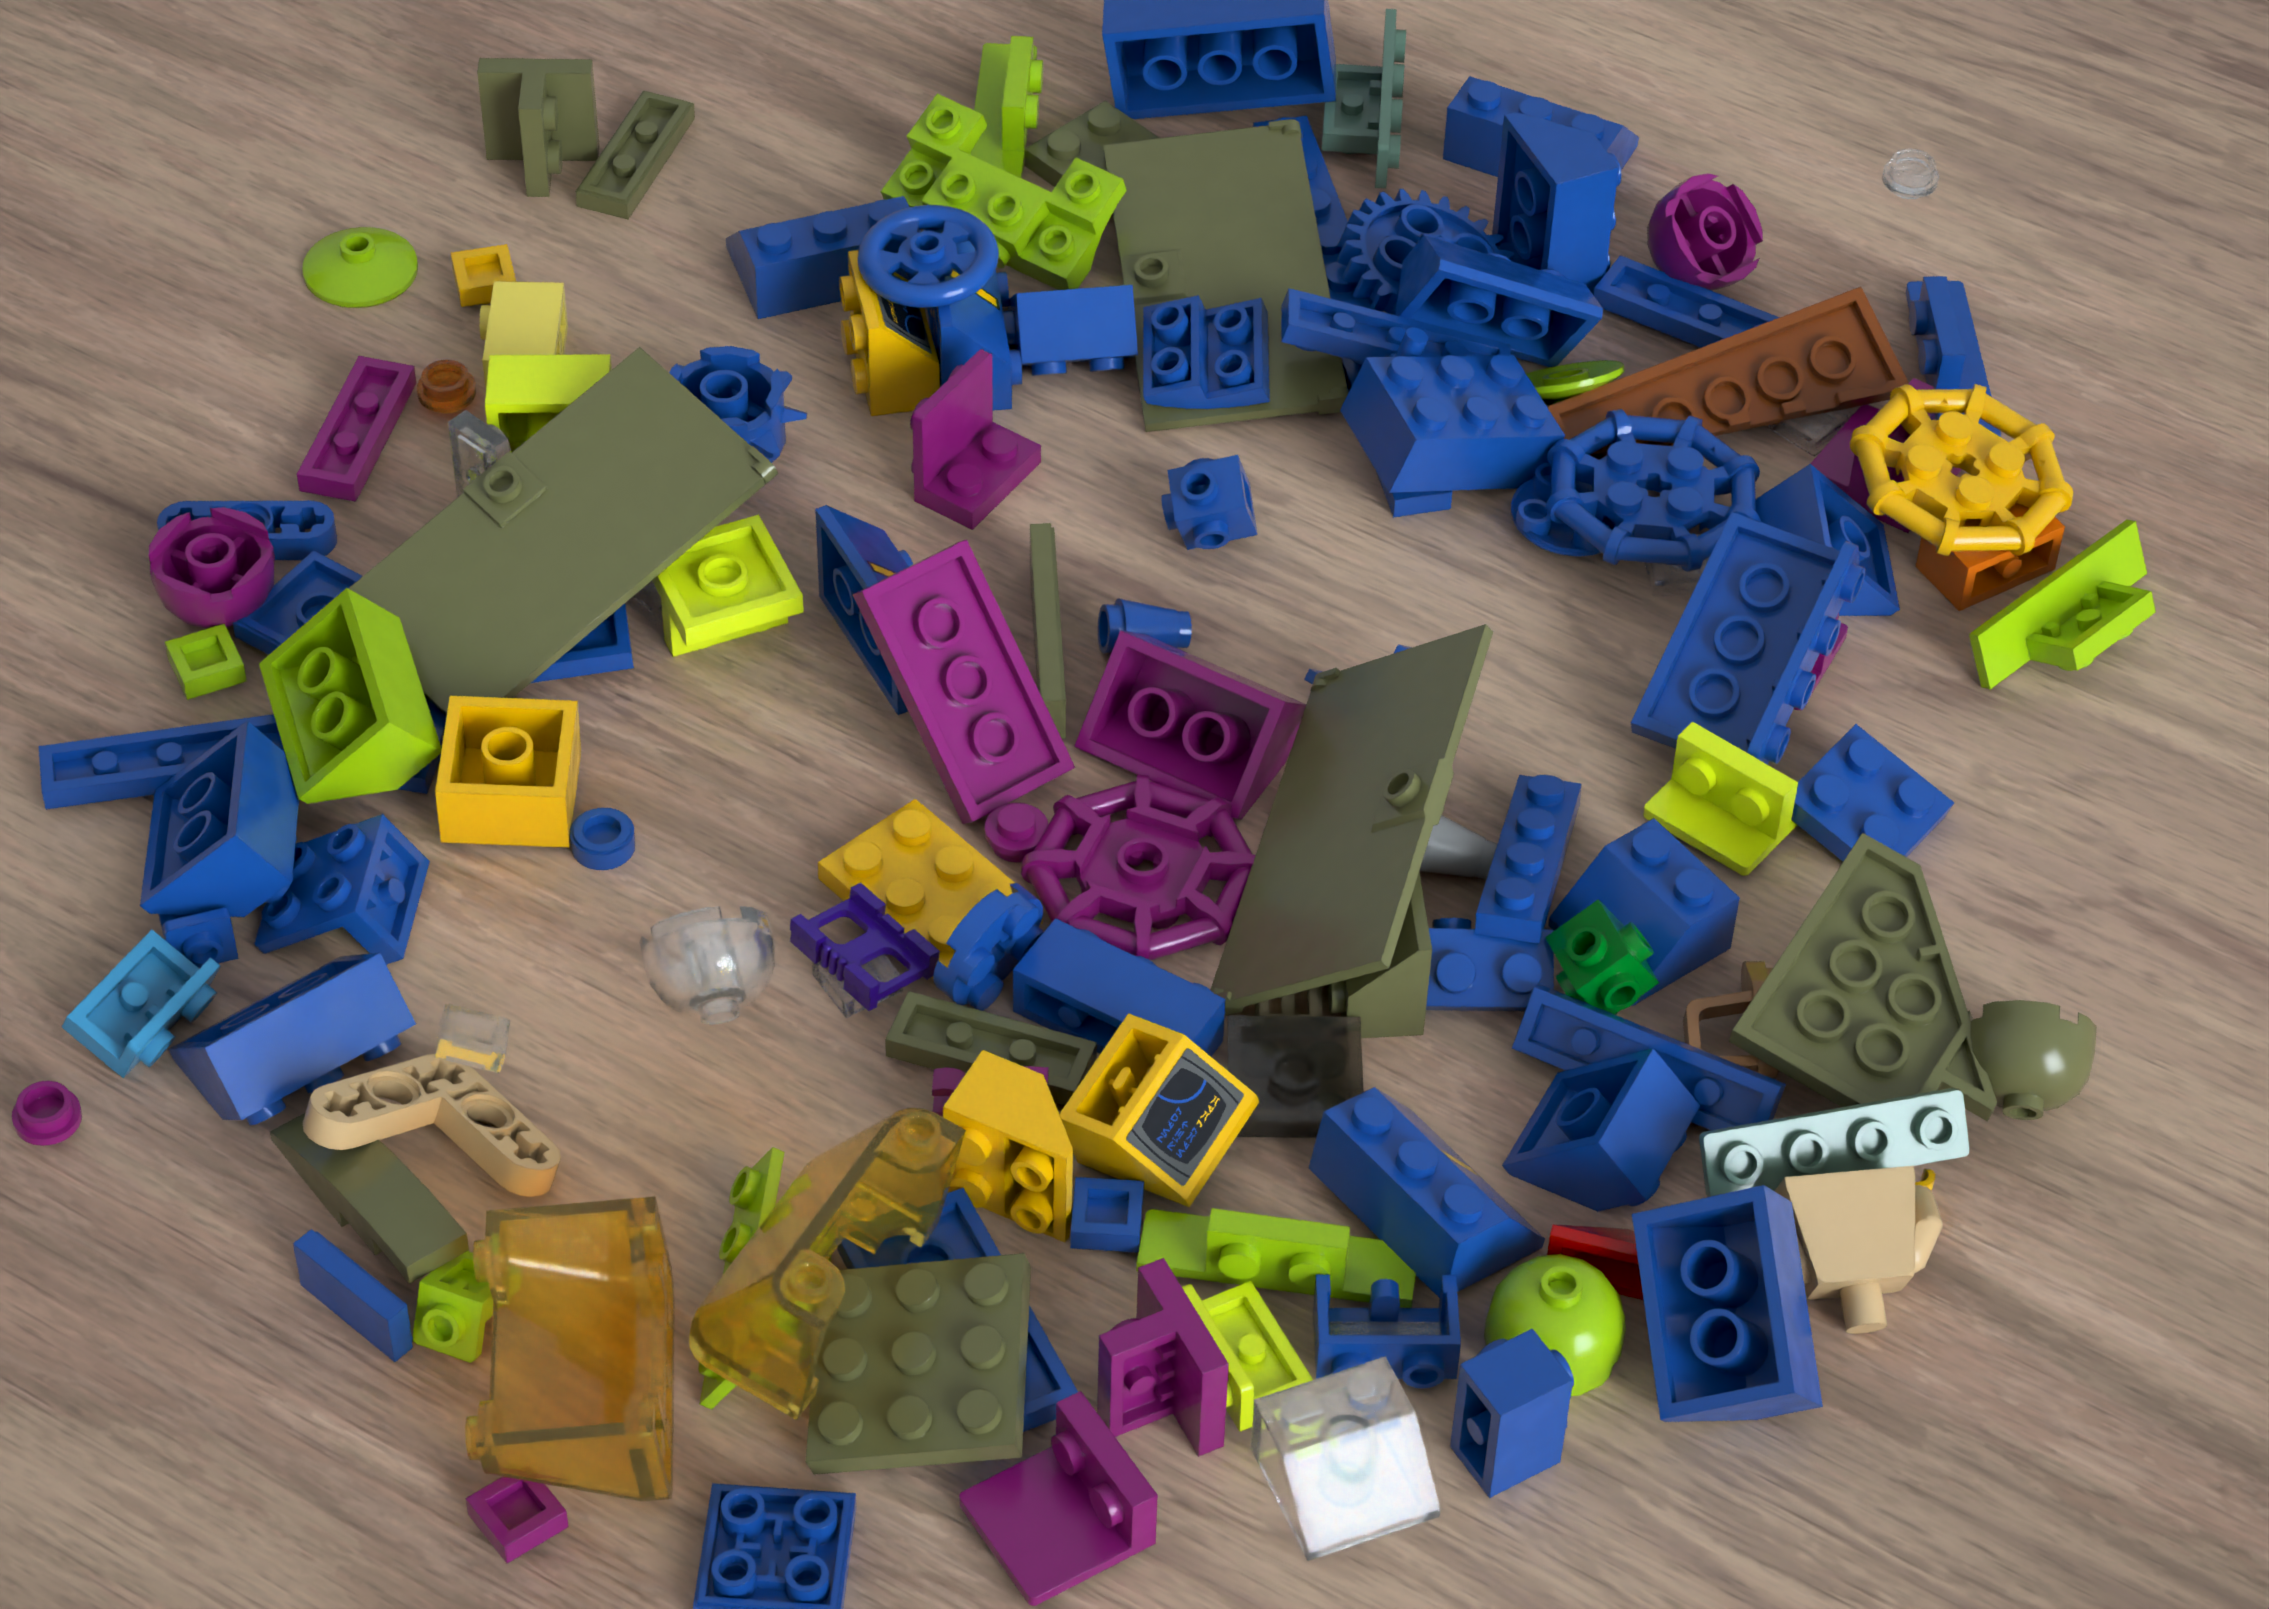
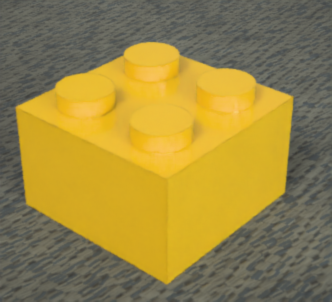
(508, 771)

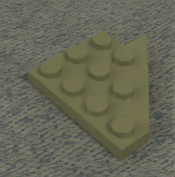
(1868, 993)

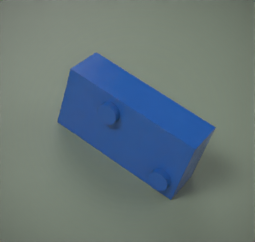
(1217, 55)

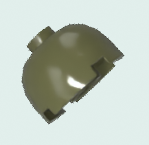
(2032, 1055)

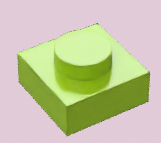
(205, 661)

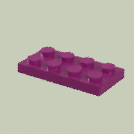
(964, 681)

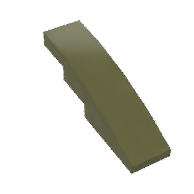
(377, 1199)

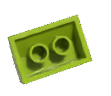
(349, 703)

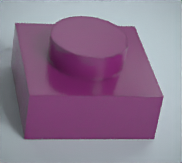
(516, 1515)

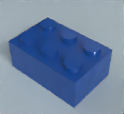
(1450, 422)

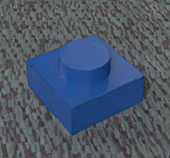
(1107, 1214)

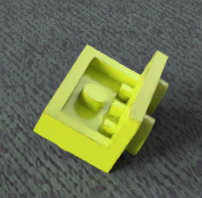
(1252, 1344)

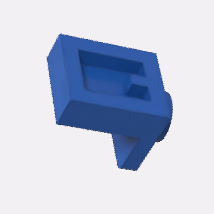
(201, 935)

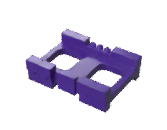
(881, 937)

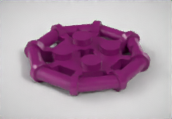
(1160, 828)

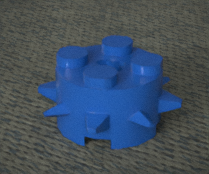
(742, 395)

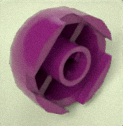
(1705, 233)
(212, 567)

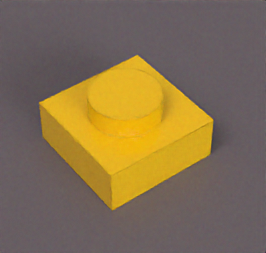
(478, 269)

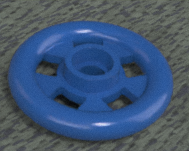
(928, 256)

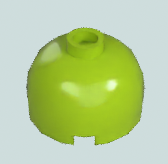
(1569, 1310)

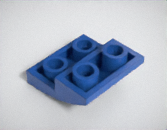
(1205, 355)

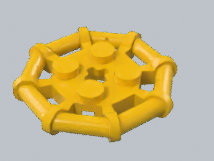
(1935, 500)

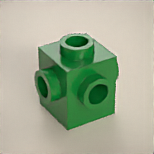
(1602, 959)

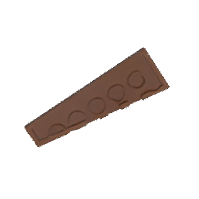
(1776, 372)

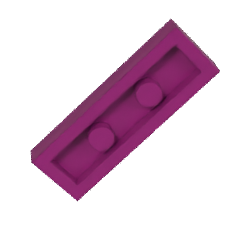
(356, 428)

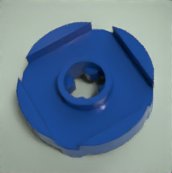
(989, 946)

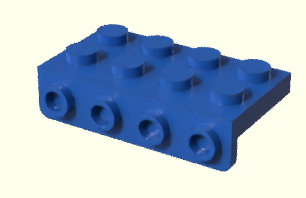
(1750, 638)

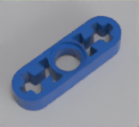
(289, 516)

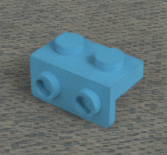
(139, 1002)

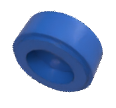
(602, 838)

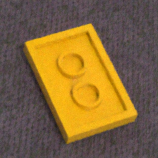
(918, 871)

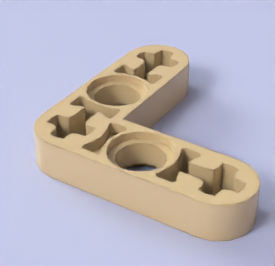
(439, 1093)

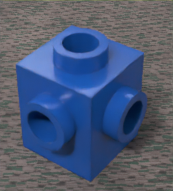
(1210, 502)

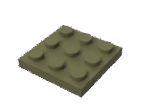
(923, 1366)

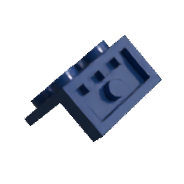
(350, 879)

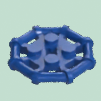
(1649, 526)

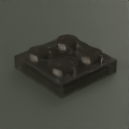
(1294, 1069)

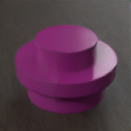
(1014, 830)
(46, 1113)

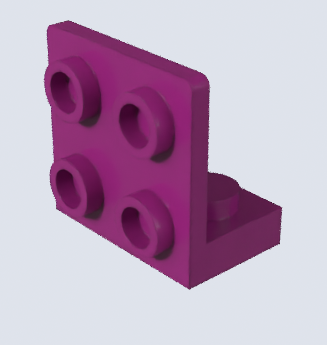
(959, 454)
(1065, 1507)

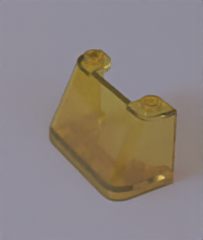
(781, 1291)
(579, 1348)

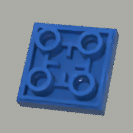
(775, 1548)

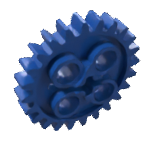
(1387, 231)

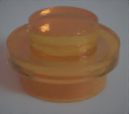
(446, 387)

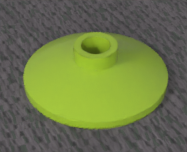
(360, 267)
(1573, 379)

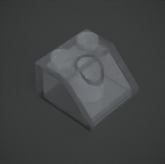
(1344, 1458)

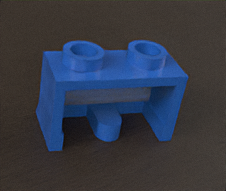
(1416, 1341)

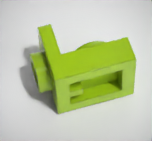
(453, 1310)

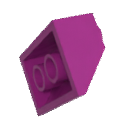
(1189, 723)

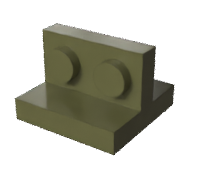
(538, 115)

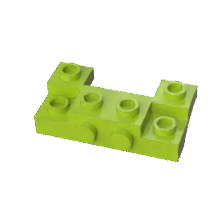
(1035, 229)

